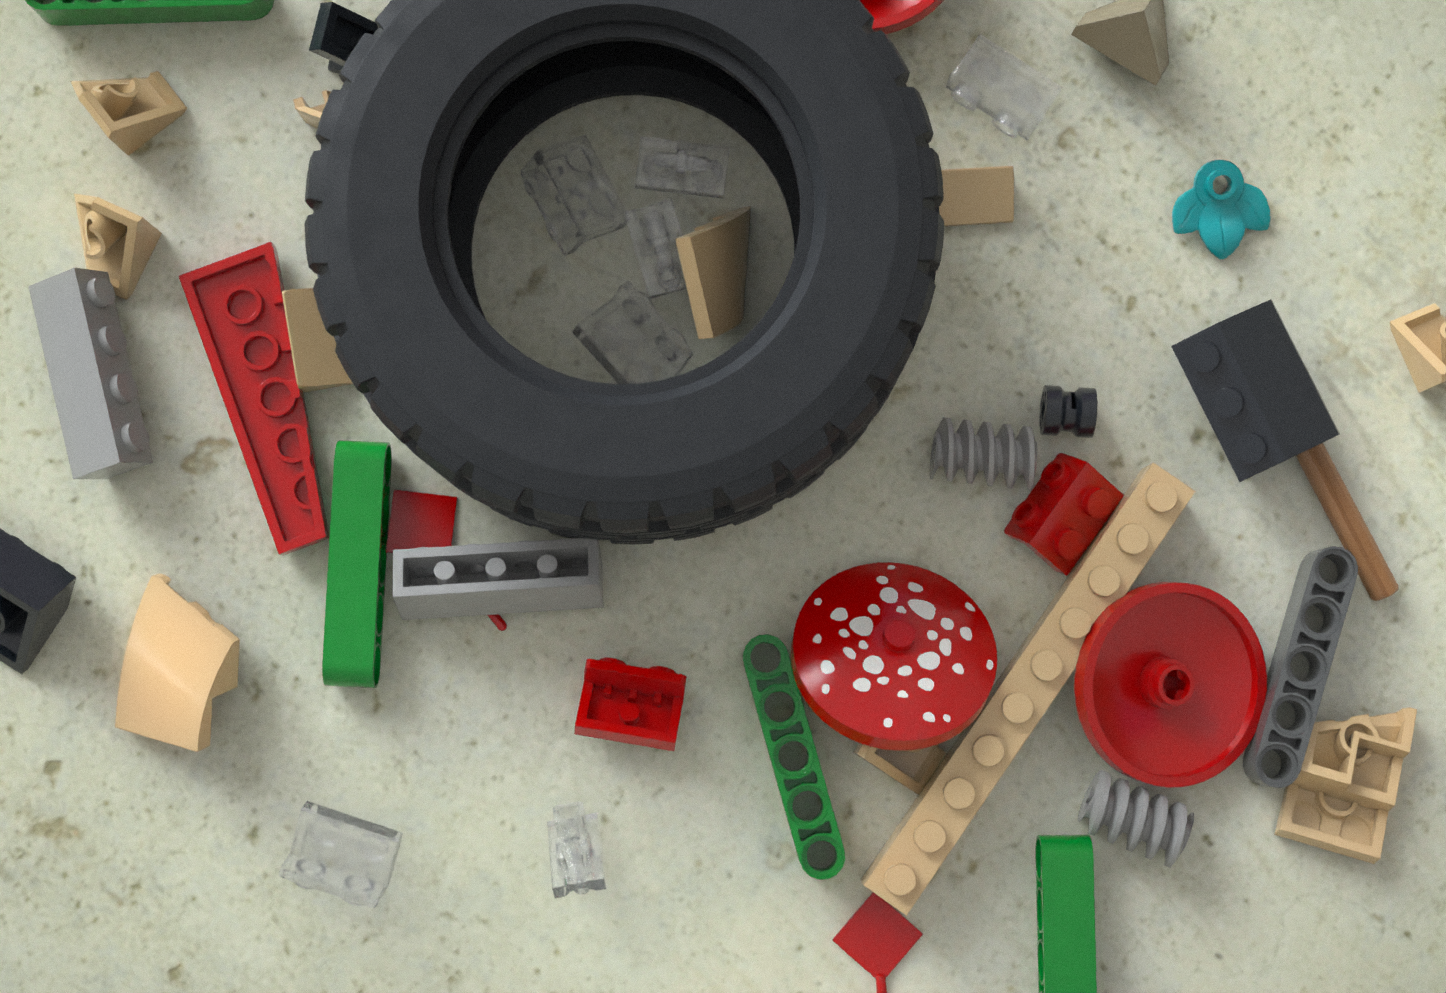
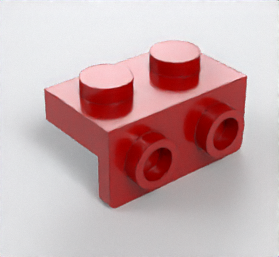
(1064, 512)
(630, 703)

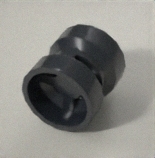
(1068, 411)

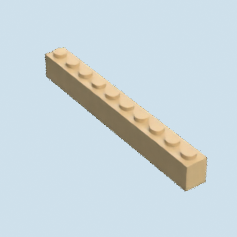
(1025, 689)

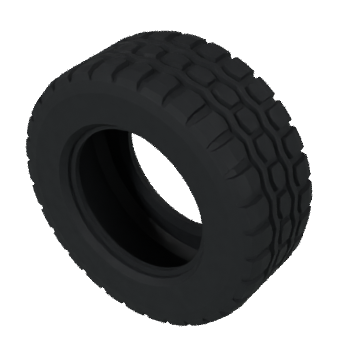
(396, 204)

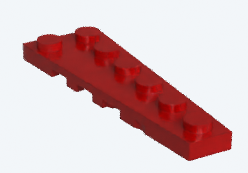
(249, 350)

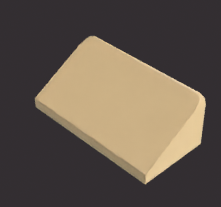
(978, 196)
(311, 345)

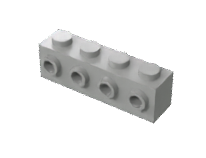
(90, 374)
(498, 578)

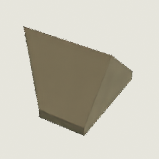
(1130, 35)

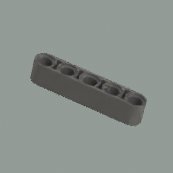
(1319, 651)

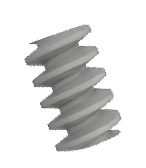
(984, 452)
(1136, 817)

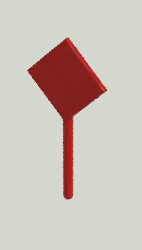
(424, 522)
(877, 938)

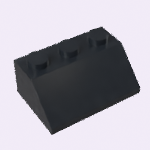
(1255, 390)
(31, 601)

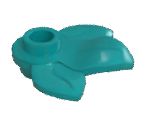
(1221, 216)

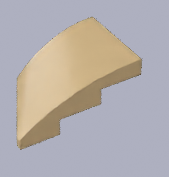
(716, 271)
(174, 669)
(1348, 784)

